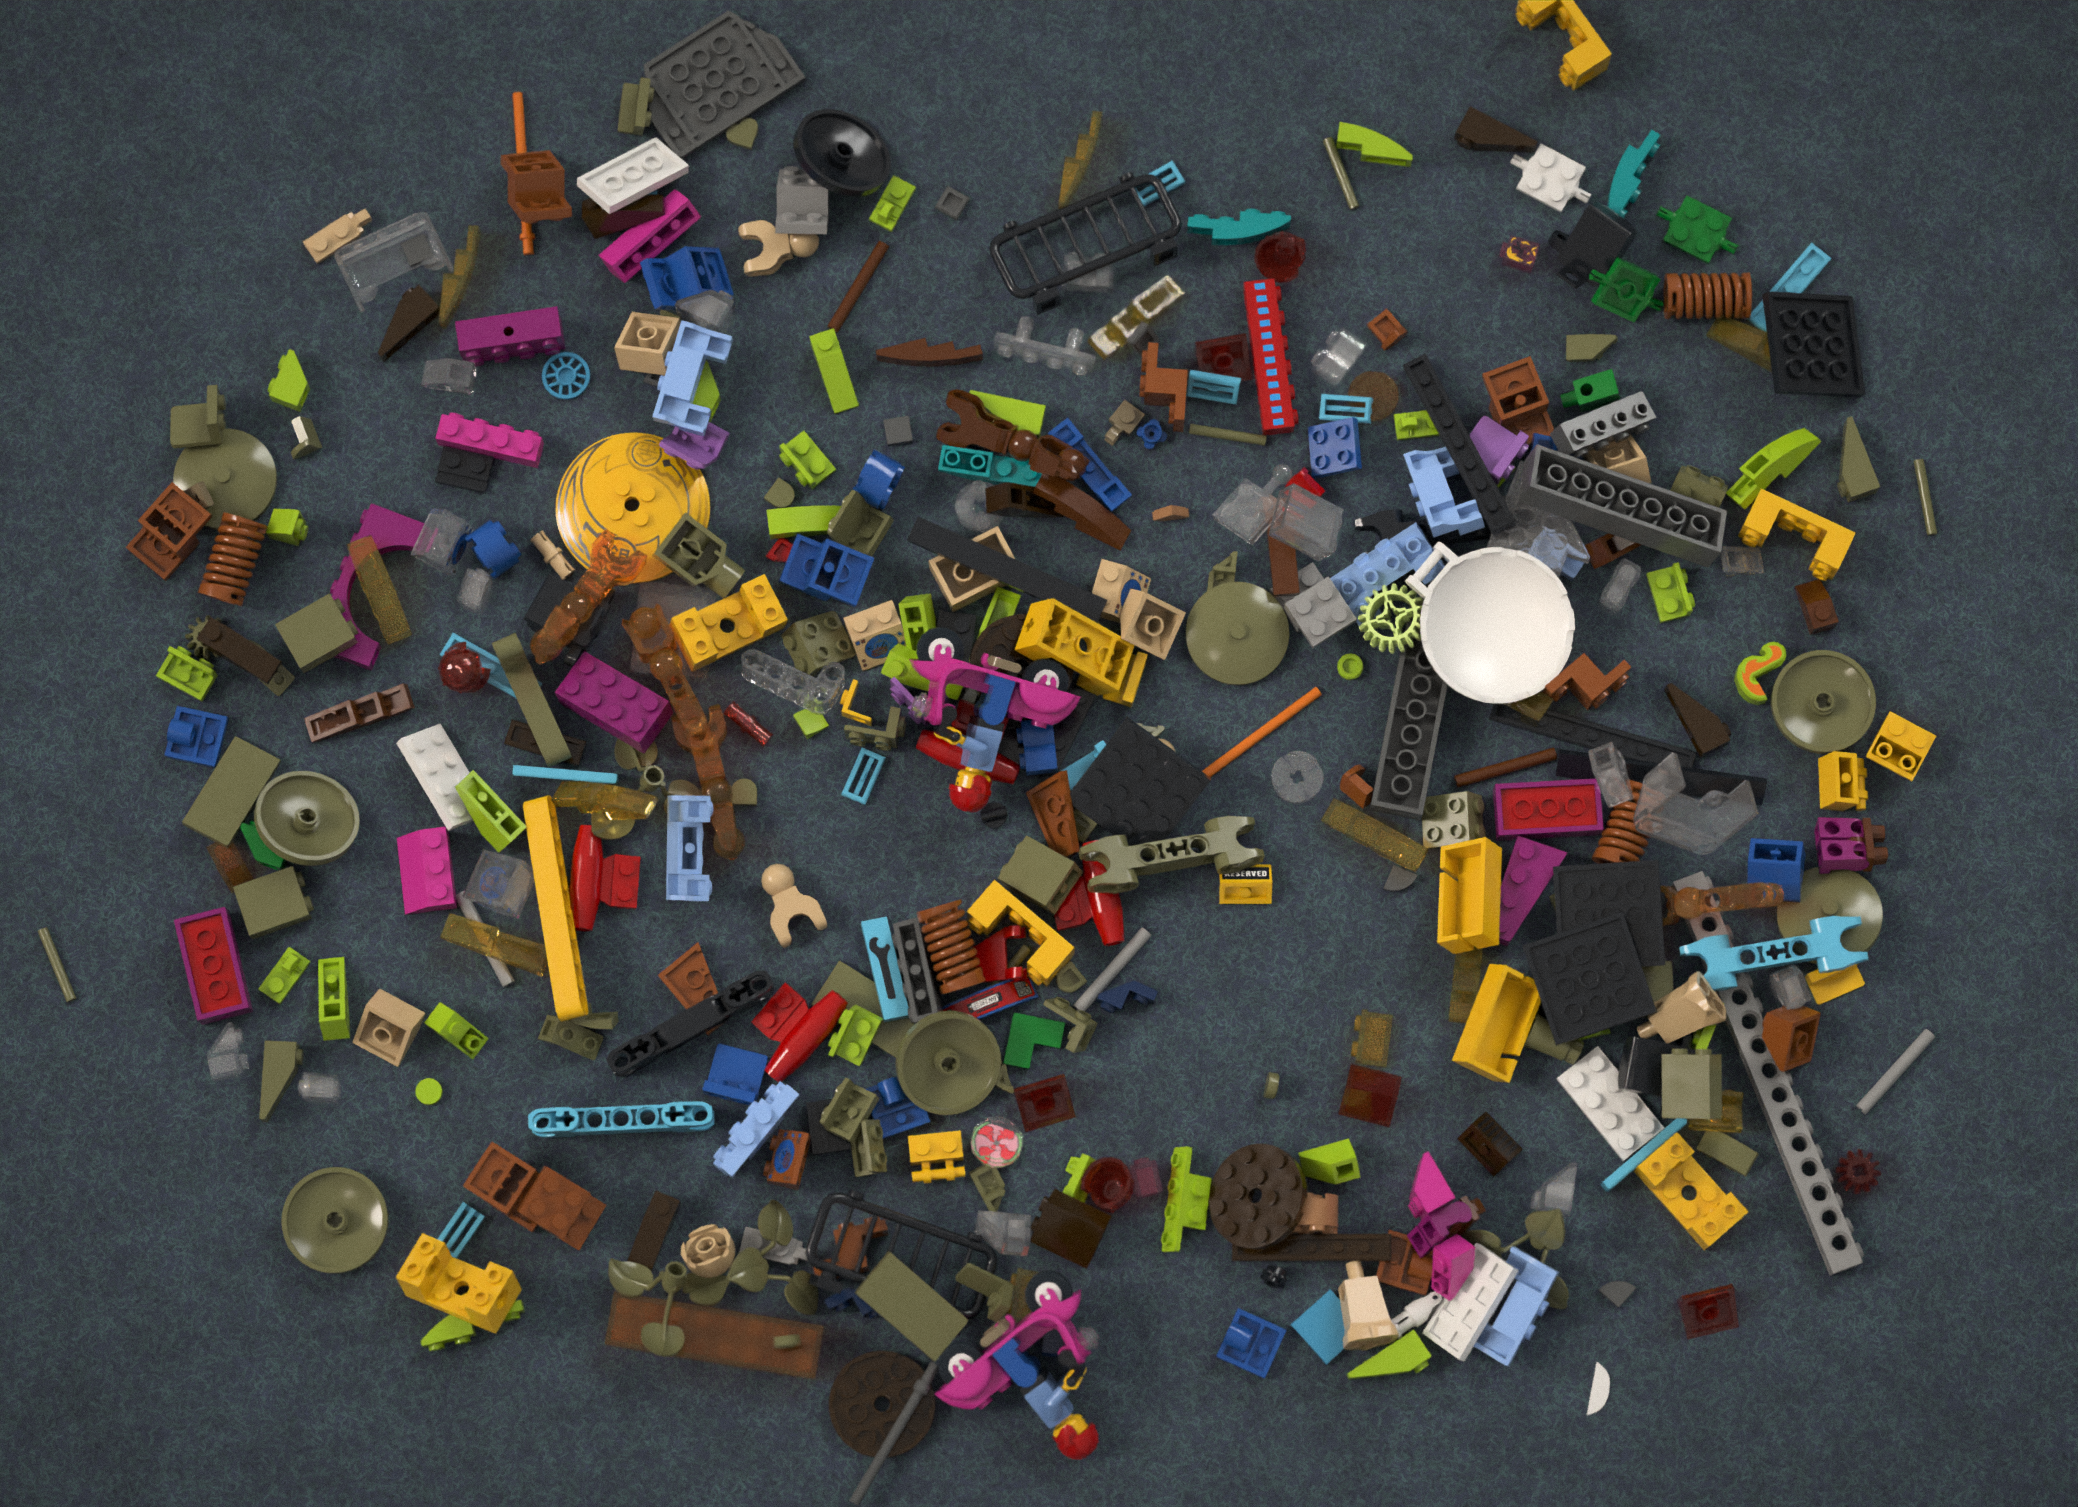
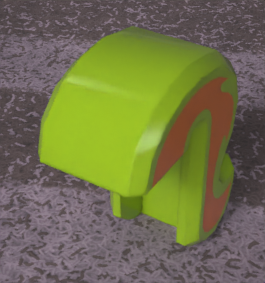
(1756, 666)

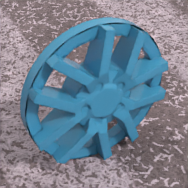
(565, 375)

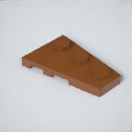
(1055, 813)
(690, 979)

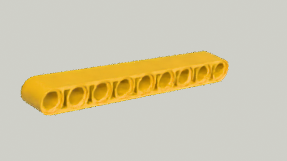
(555, 908)

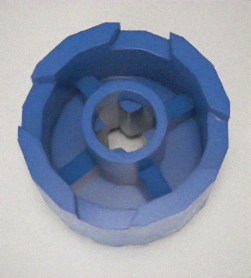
(877, 479)
(493, 549)

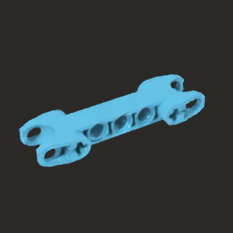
(580, 1126)

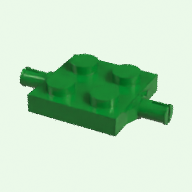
(1697, 229)
(1626, 289)

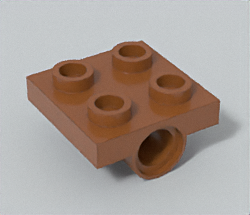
(1406, 1269)

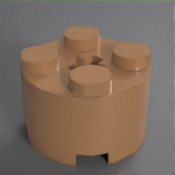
(1319, 1215)

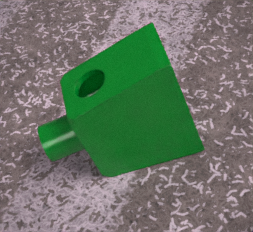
(1603, 391)

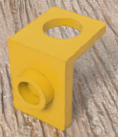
(847, 700)

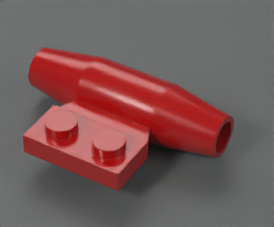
(1004, 769)
(599, 879)
(1083, 905)
(796, 1027)

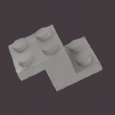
(800, 203)
(1318, 608)

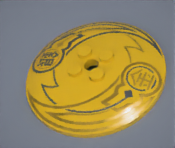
(624, 469)

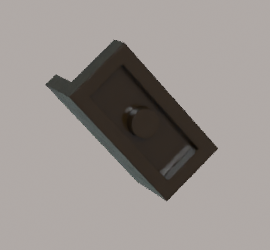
(1489, 1143)

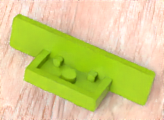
(1186, 1200)

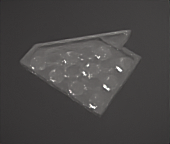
(1539, 532)

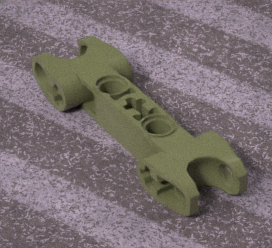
(1125, 861)

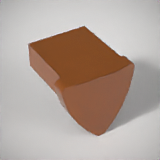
(1387, 329)
(1356, 787)

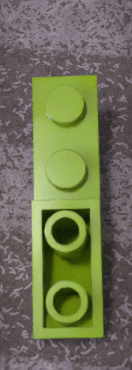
(1774, 459)
(460, 1331)

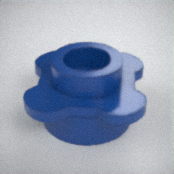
(1150, 441)

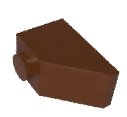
(1608, 549)
(1816, 606)

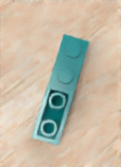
(1625, 184)
(1250, 227)
(986, 467)

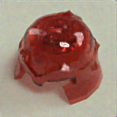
(1280, 256)
(462, 669)
(1108, 1183)

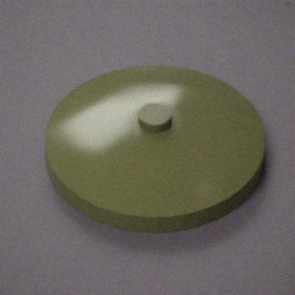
(236, 474)
(1237, 633)
(1823, 701)
(306, 818)
(1833, 894)
(948, 1062)
(335, 1220)

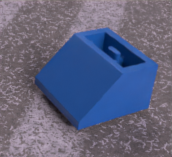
(1777, 863)

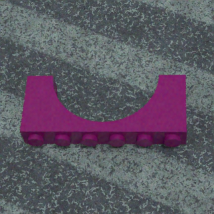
(390, 533)

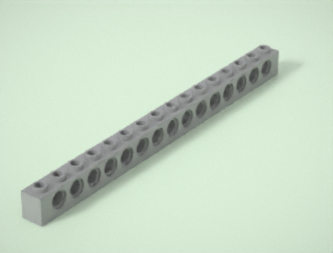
(1835, 1260)

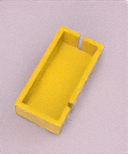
(1472, 904)
(1498, 1023)

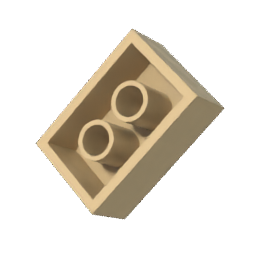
(962, 585)

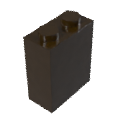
(1069, 1228)

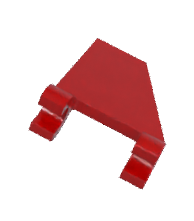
(993, 955)

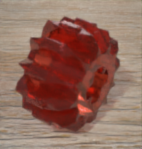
(1854, 1162)

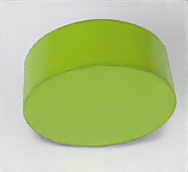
(1350, 666)
(429, 1091)

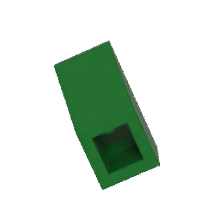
(260, 851)

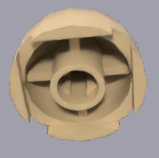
(709, 1251)

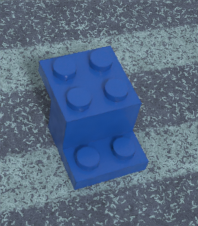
(684, 275)
(826, 570)

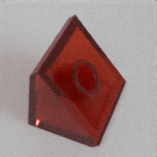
(1224, 356)
(1370, 1095)
(1044, 1102)
(1708, 1311)

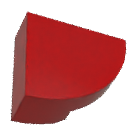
(780, 550)

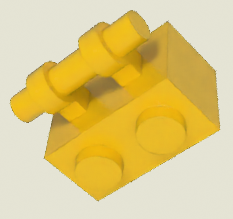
(1842, 781)
(936, 1148)

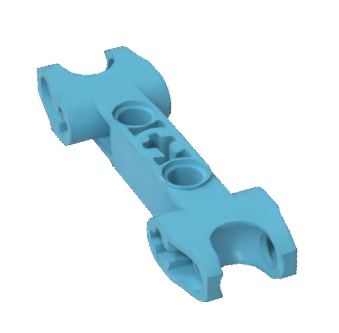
(1821, 945)

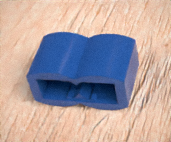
(1039, 748)

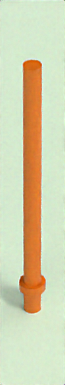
(526, 235)
(1262, 732)

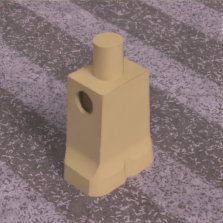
(1684, 1011)
(1364, 1311)

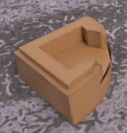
(1170, 513)

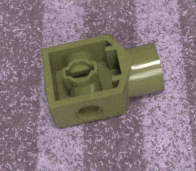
(698, 557)

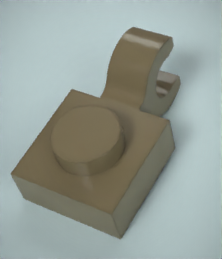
(1125, 420)

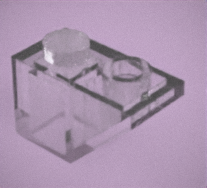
(449, 375)
(476, 591)
(1611, 774)
(1789, 987)
(225, 1055)
(320, 1088)
(1005, 1231)

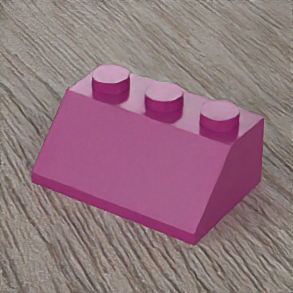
(426, 871)
(1428, 1189)

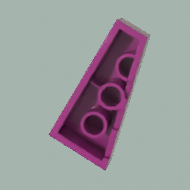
(1523, 883)

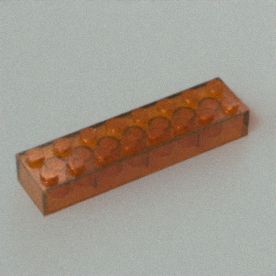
(719, 1336)

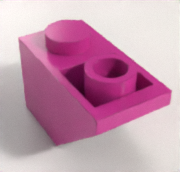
(1451, 1265)

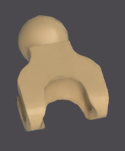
(776, 247)
(788, 902)

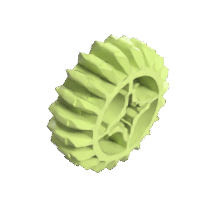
(1382, 621)

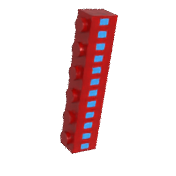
(1269, 357)

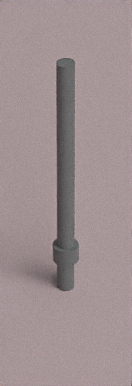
(921, 1388)

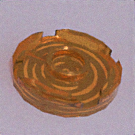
(1380, 388)

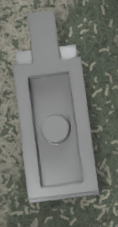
(783, 1254)

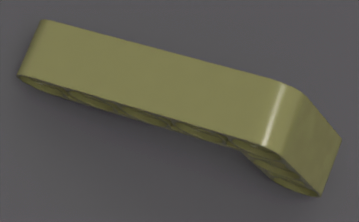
(531, 700)

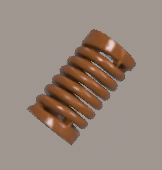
(1706, 284)
(229, 556)
(1628, 842)
(952, 947)

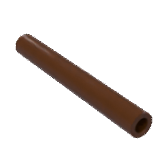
(858, 286)
(1505, 767)

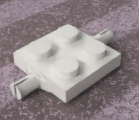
(1551, 178)

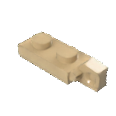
(337, 235)

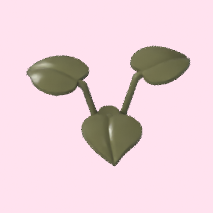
(650, 781)
(1545, 1232)
(751, 1269)
(633, 1278)

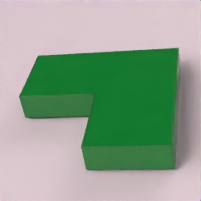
(1026, 1032)

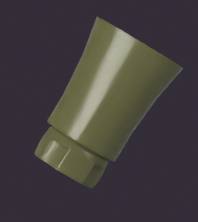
(1542, 1040)

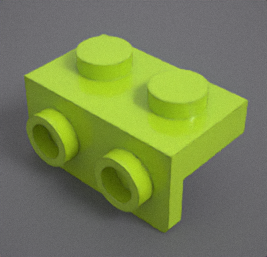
(187, 673)

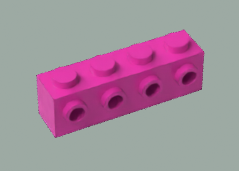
(649, 237)
(490, 440)

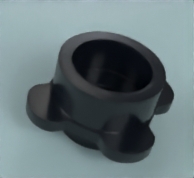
(1274, 1276)

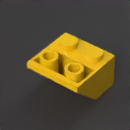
(1900, 746)

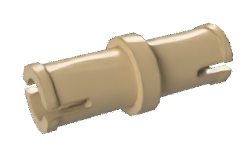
(552, 555)

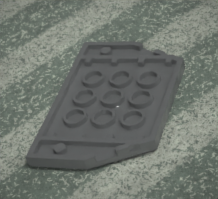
(716, 81)

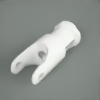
(1416, 1313)

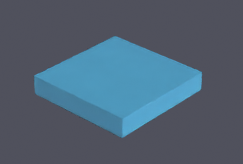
(1323, 1327)

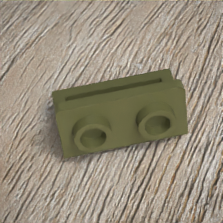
(633, 107)
(1699, 486)
(847, 1110)
(869, 1150)

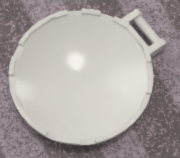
(1494, 622)

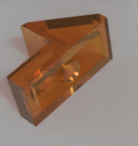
(230, 864)

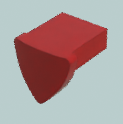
(1305, 481)

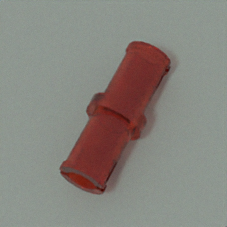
(748, 724)

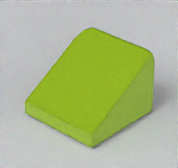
(810, 722)

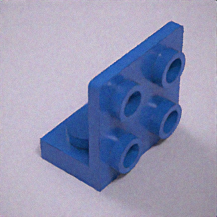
(735, 1075)

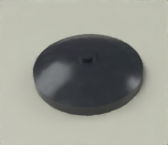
(842, 152)

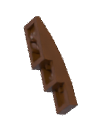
(919, 354)
(1088, 513)
(1282, 568)
(359, 713)

